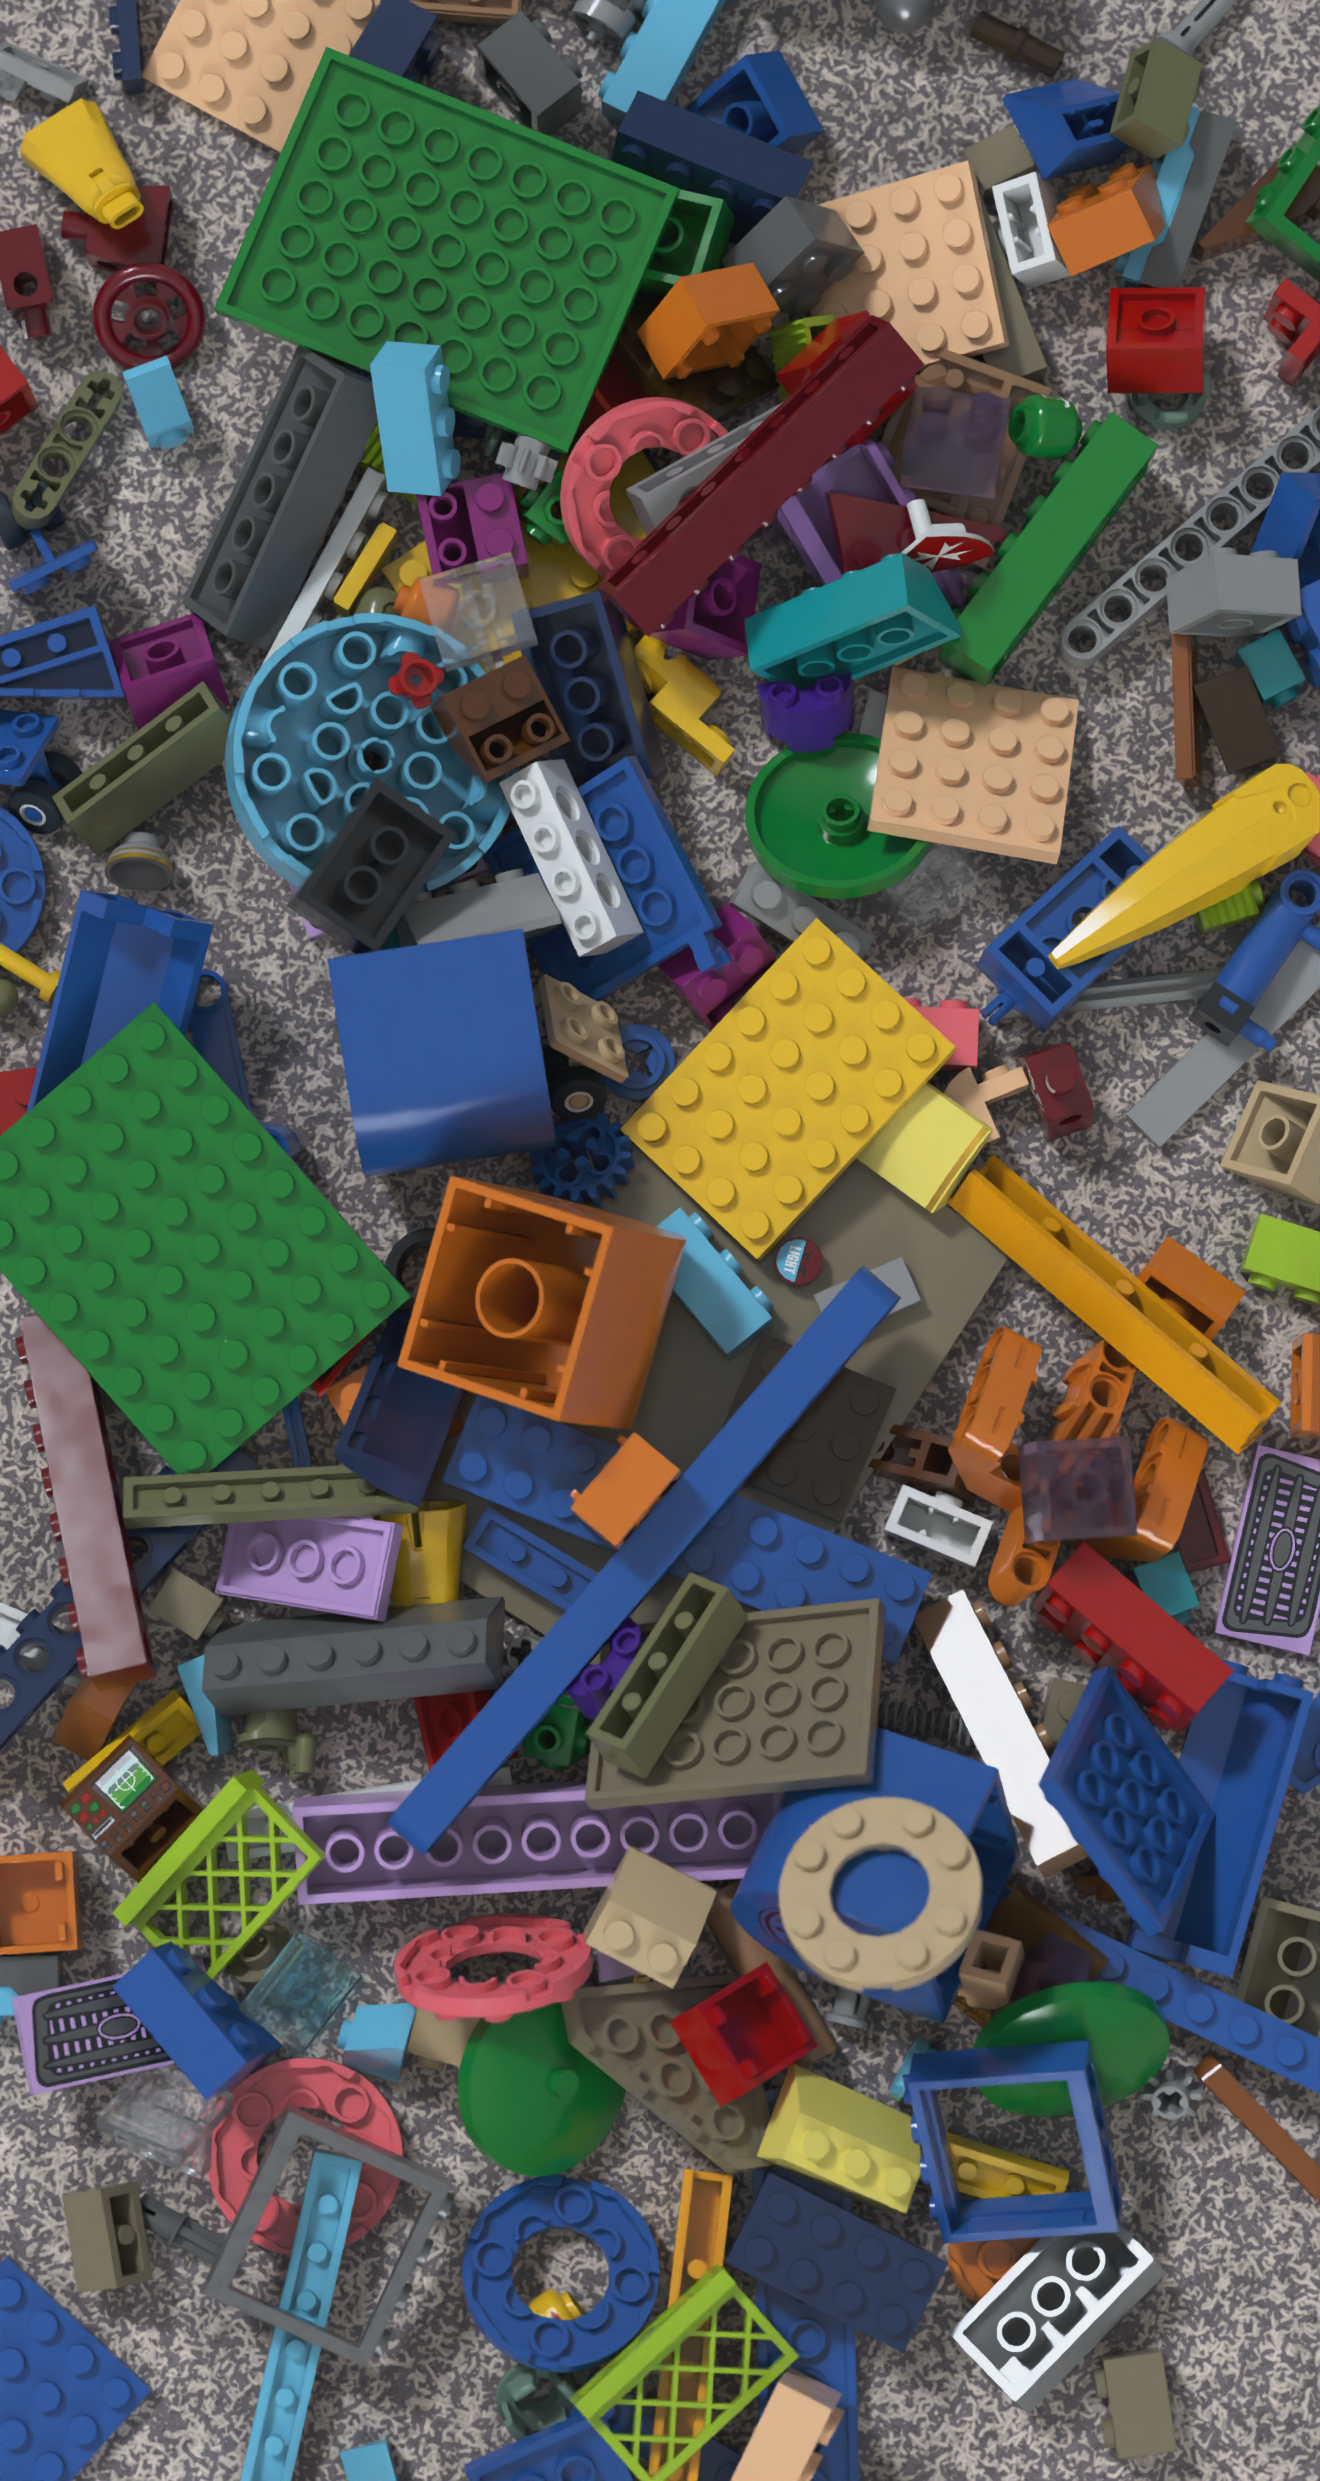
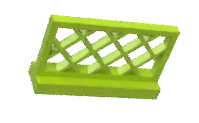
(199, 1845)
(659, 2341)

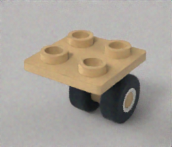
(581, 1045)

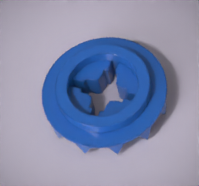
(660, 1063)

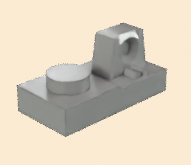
(24, 68)

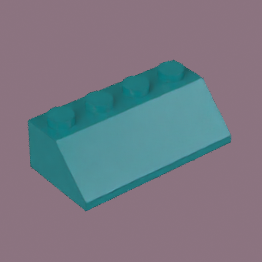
(851, 624)

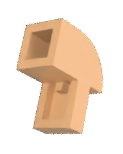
(974, 1097)
(990, 1970)

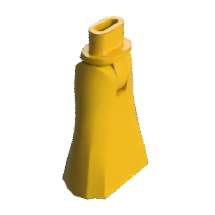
(85, 162)
(429, 1553)

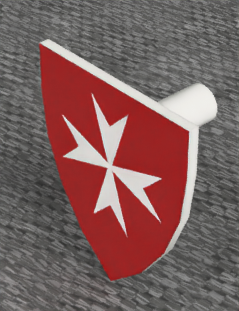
(945, 544)

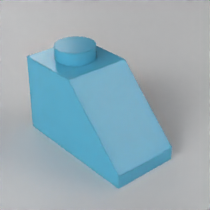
(159, 403)
(377, 2039)

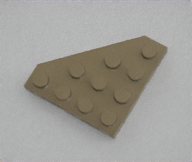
(631, 2040)

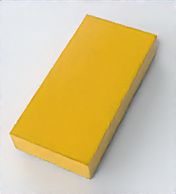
(366, 568)

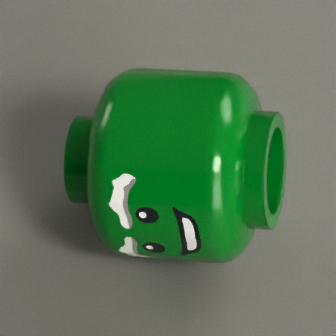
(1045, 426)

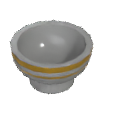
(139, 863)

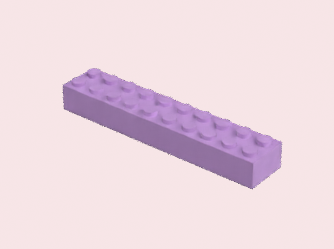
(520, 1842)

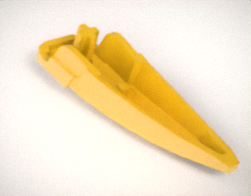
(1212, 859)

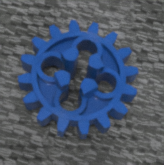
(585, 1183)

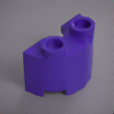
(808, 716)
(597, 1682)

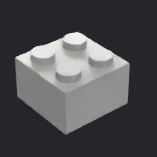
(1233, 594)

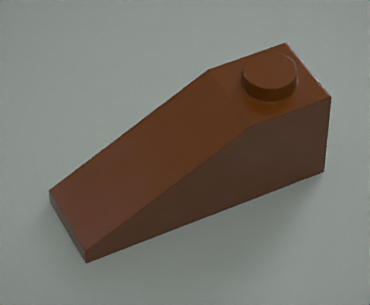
(1233, 232)
(921, 1463)

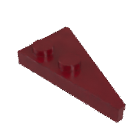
(873, 529)

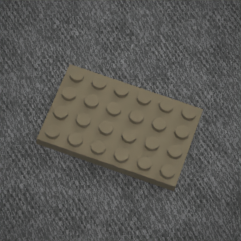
(777, 1715)

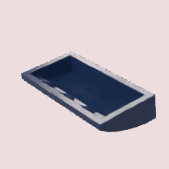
(397, 1421)

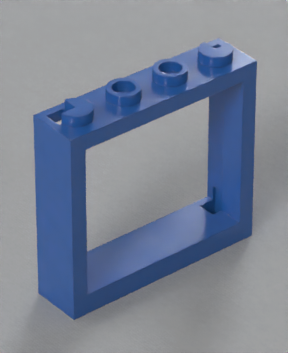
(1016, 2215)

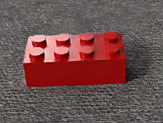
(1128, 1631)

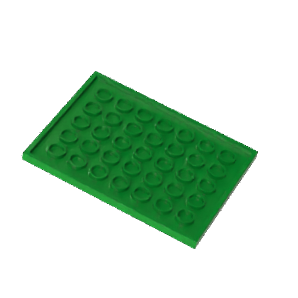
(452, 232)
(180, 1246)

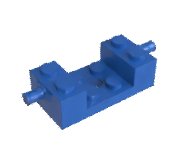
(1019, 955)

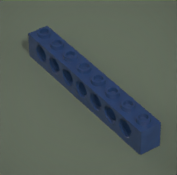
(37, 1628)

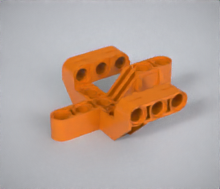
(985, 1449)

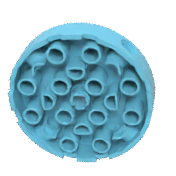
(302, 736)

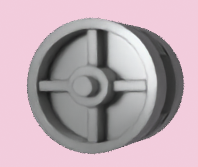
(606, 19)

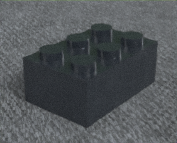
(371, 869)

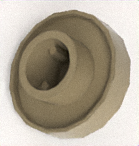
(259, 1954)

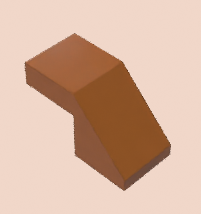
(91, 1718)

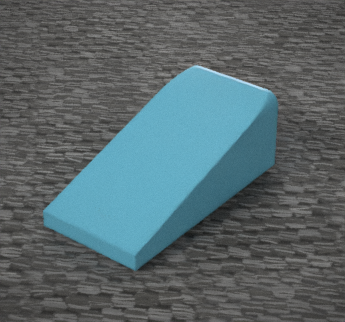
(213, 1727)

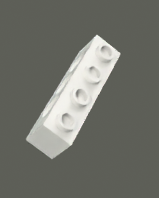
(571, 857)

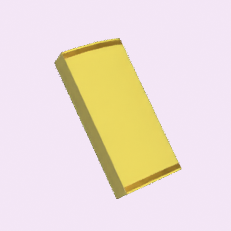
(927, 1147)

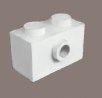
(1024, 211)
(938, 1526)

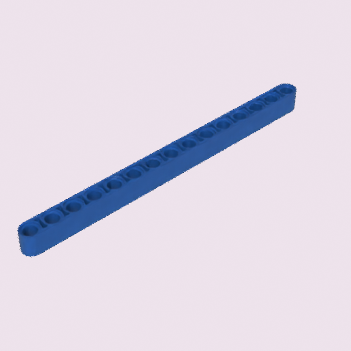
(643, 1560)

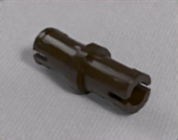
(1017, 44)

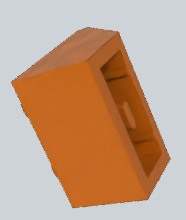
(1107, 218)

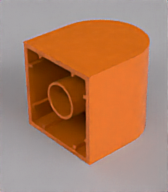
(542, 1303)

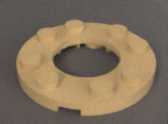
(892, 1959)

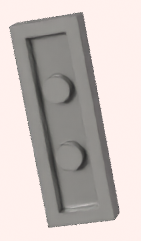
(791, 912)

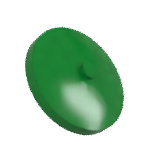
(812, 822)
(1124, 2035)
(532, 2095)

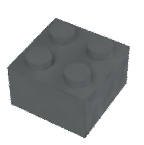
(530, 75)
(798, 253)

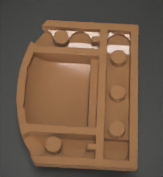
(967, 376)

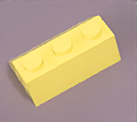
(843, 2141)

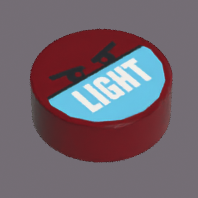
(798, 1261)

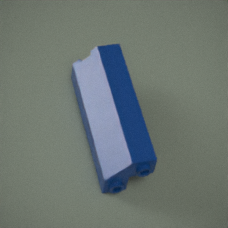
(112, 970)
(1241, 1763)

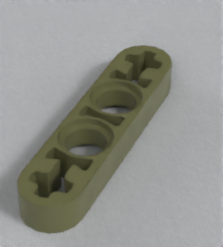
(64, 448)

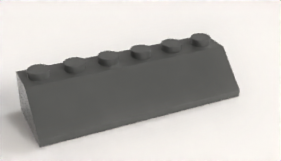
(284, 499)
(354, 1658)

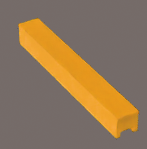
(1115, 1304)
(696, 2250)

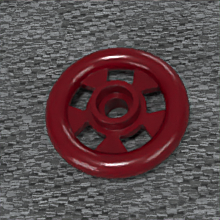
(169, 284)

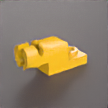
(682, 703)

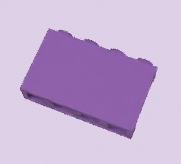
(856, 472)

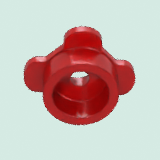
(429, 676)

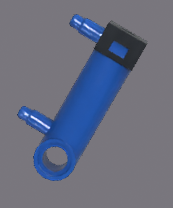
(1256, 961)

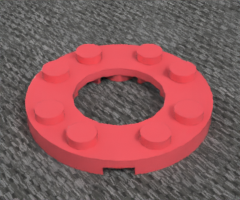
(599, 458)
(425, 1964)
(306, 2084)

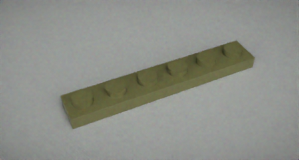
(253, 1497)

